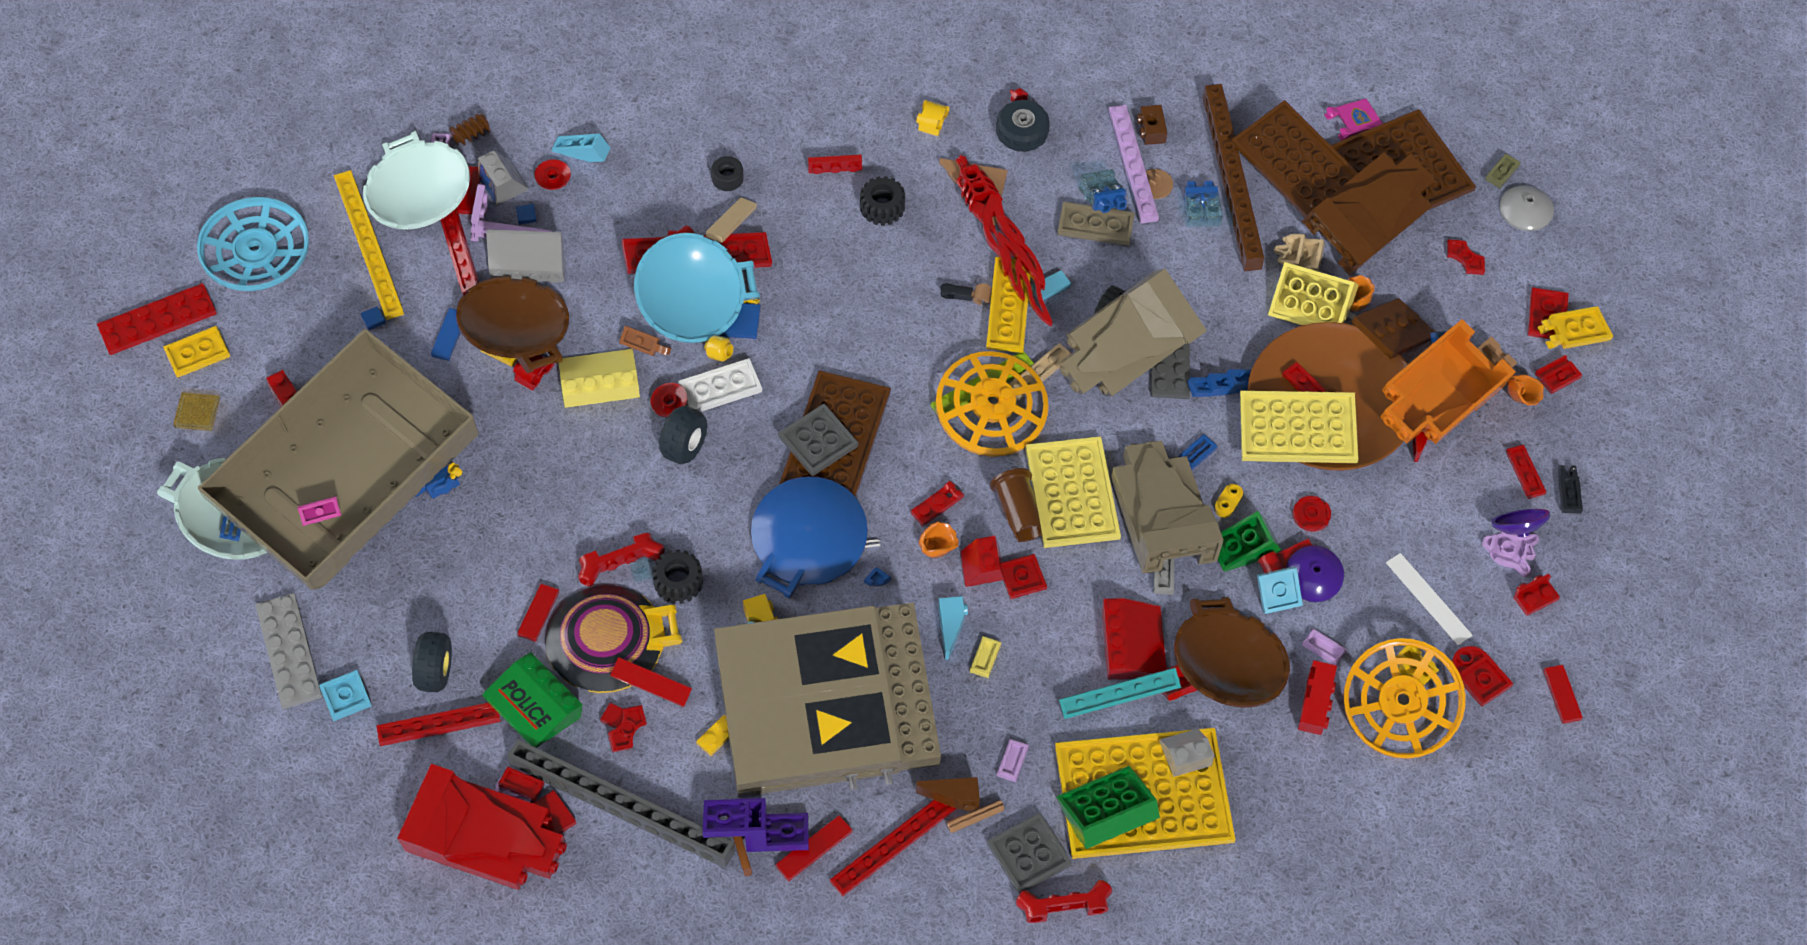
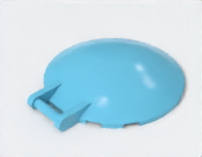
(691, 287)

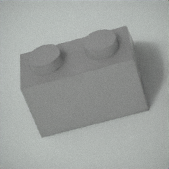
(1187, 752)

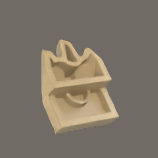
(1301, 251)

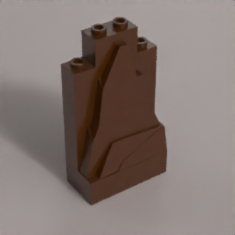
(1372, 209)

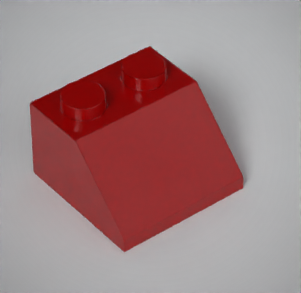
(982, 562)

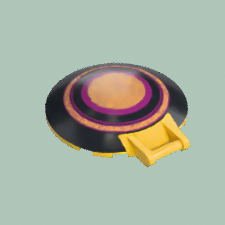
(599, 627)

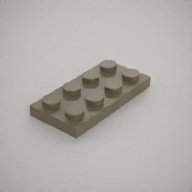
(1085, 223)

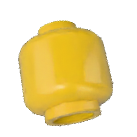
(718, 348)

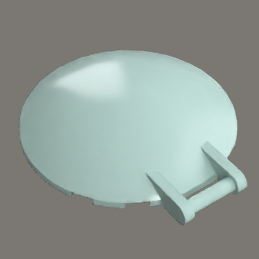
(416, 183)
(199, 519)

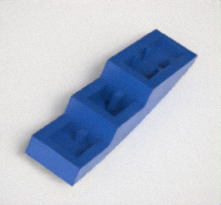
(1220, 383)

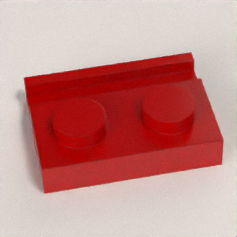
(1558, 374)

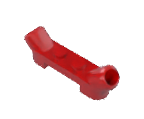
(592, 564)
(1038, 909)

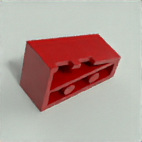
(1317, 698)

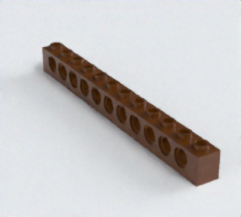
(1233, 178)

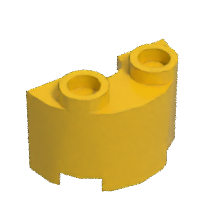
(932, 117)
(1414, 653)

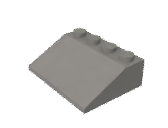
(526, 255)

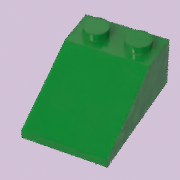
(1247, 542)

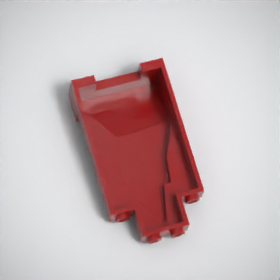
(480, 830)

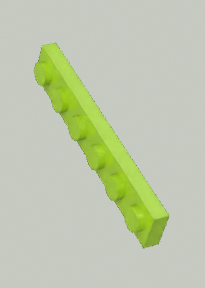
(947, 400)

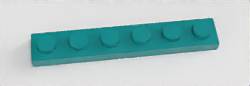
(1119, 693)

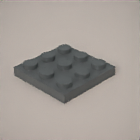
(818, 439)
(1029, 853)

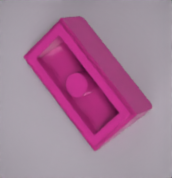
(319, 510)

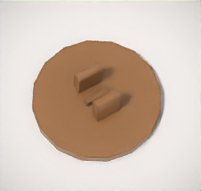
(1160, 183)

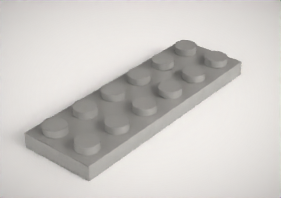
(288, 651)

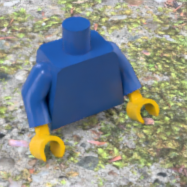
(443, 481)

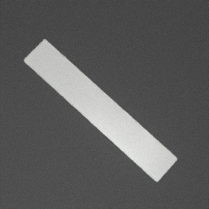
(1429, 599)

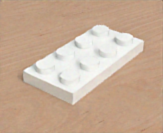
(721, 385)

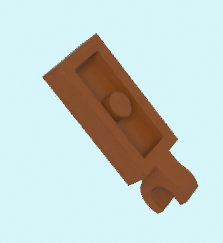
(643, 341)

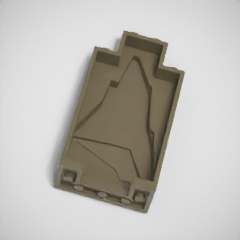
(1130, 335)
(1164, 508)

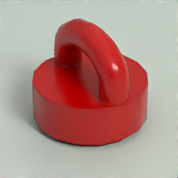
(1019, 94)

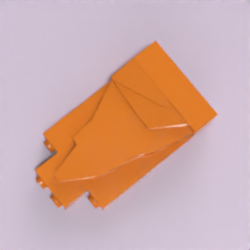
(1442, 386)

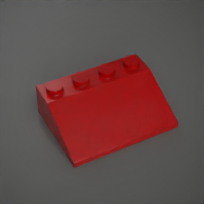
(1132, 638)

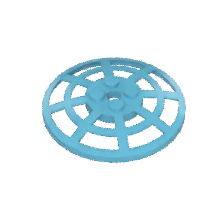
(253, 237)

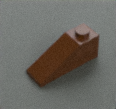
(957, 793)

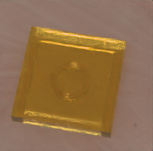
(196, 411)

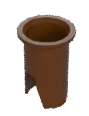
(1018, 503)

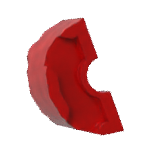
(533, 378)

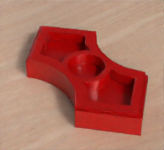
(1471, 262)
(622, 736)

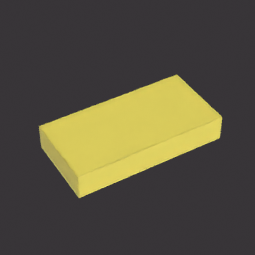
(985, 657)

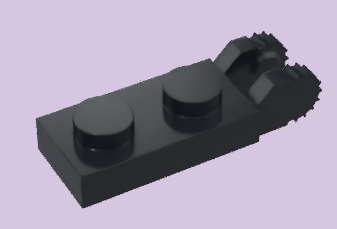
(1570, 490)

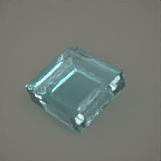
(641, 570)

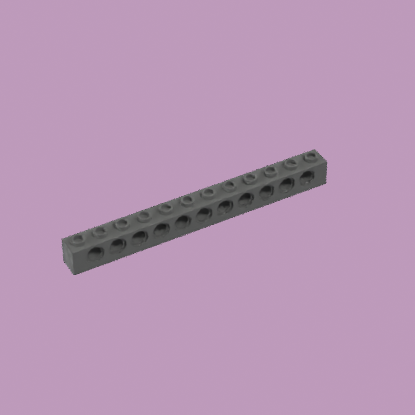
(620, 803)

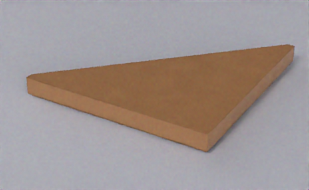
(997, 175)

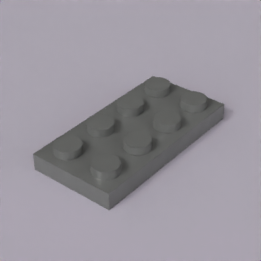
(1172, 374)

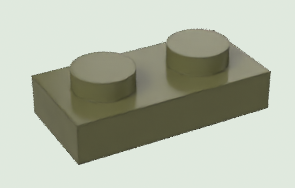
(1503, 171)

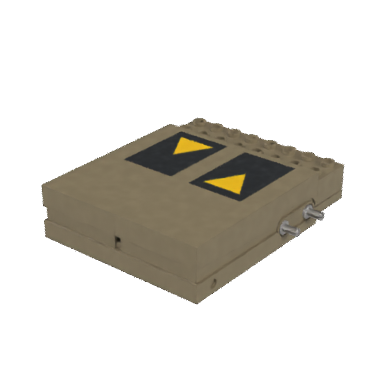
(826, 698)

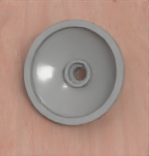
(1524, 214)

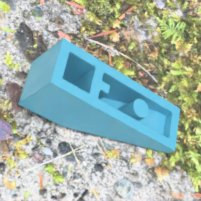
(583, 147)
(952, 616)

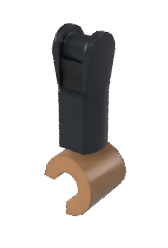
(981, 292)

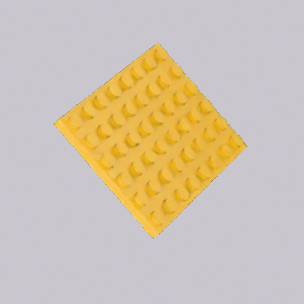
(1190, 805)

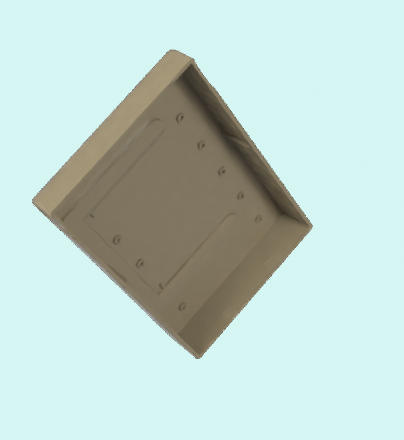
(352, 432)

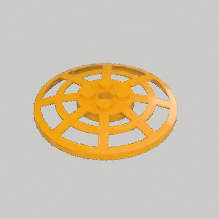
(991, 412)
(1410, 687)

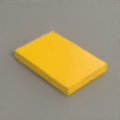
(196, 351)

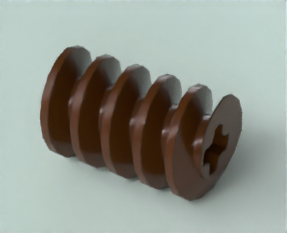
(469, 128)

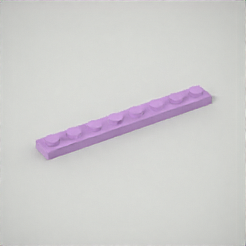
(1133, 164)

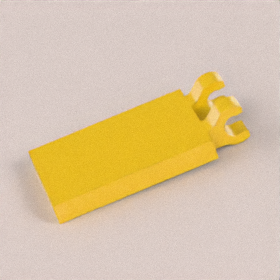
(1576, 328)

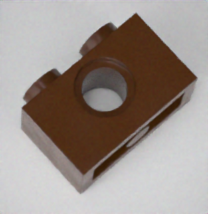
(1153, 124)

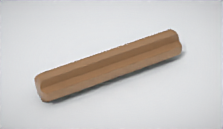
(975, 816)

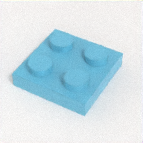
(1279, 590)
(345, 695)

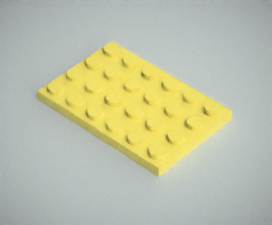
(1298, 426)
(1073, 492)

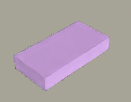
(1324, 647)
(1012, 760)

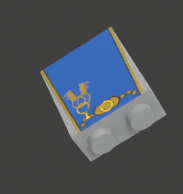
(500, 177)

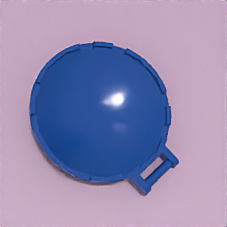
(807, 533)

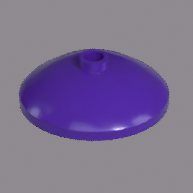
(1521, 521)
(1320, 585)

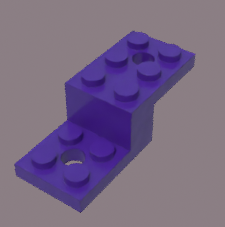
(761, 830)

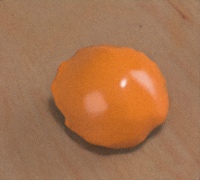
(1363, 294)
(1525, 390)
(938, 540)

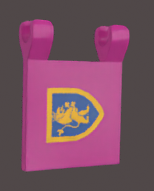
(1356, 116)

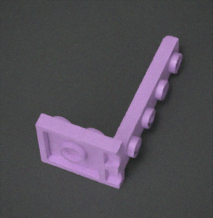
(480, 226)

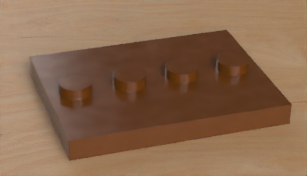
(1394, 328)

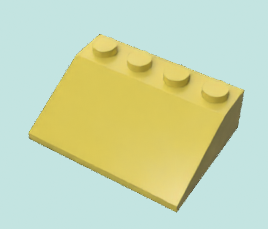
(1311, 296)
(599, 378)

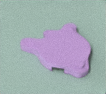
(1512, 550)

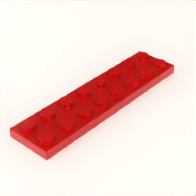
(740, 246)

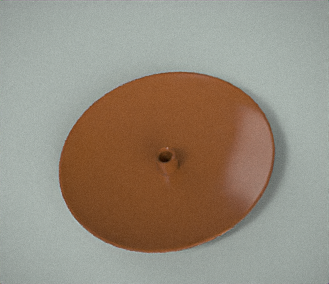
(1340, 361)

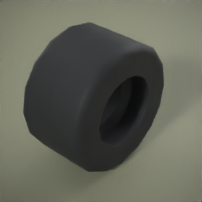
(730, 182)

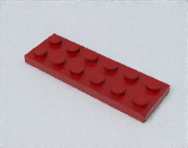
(156, 319)

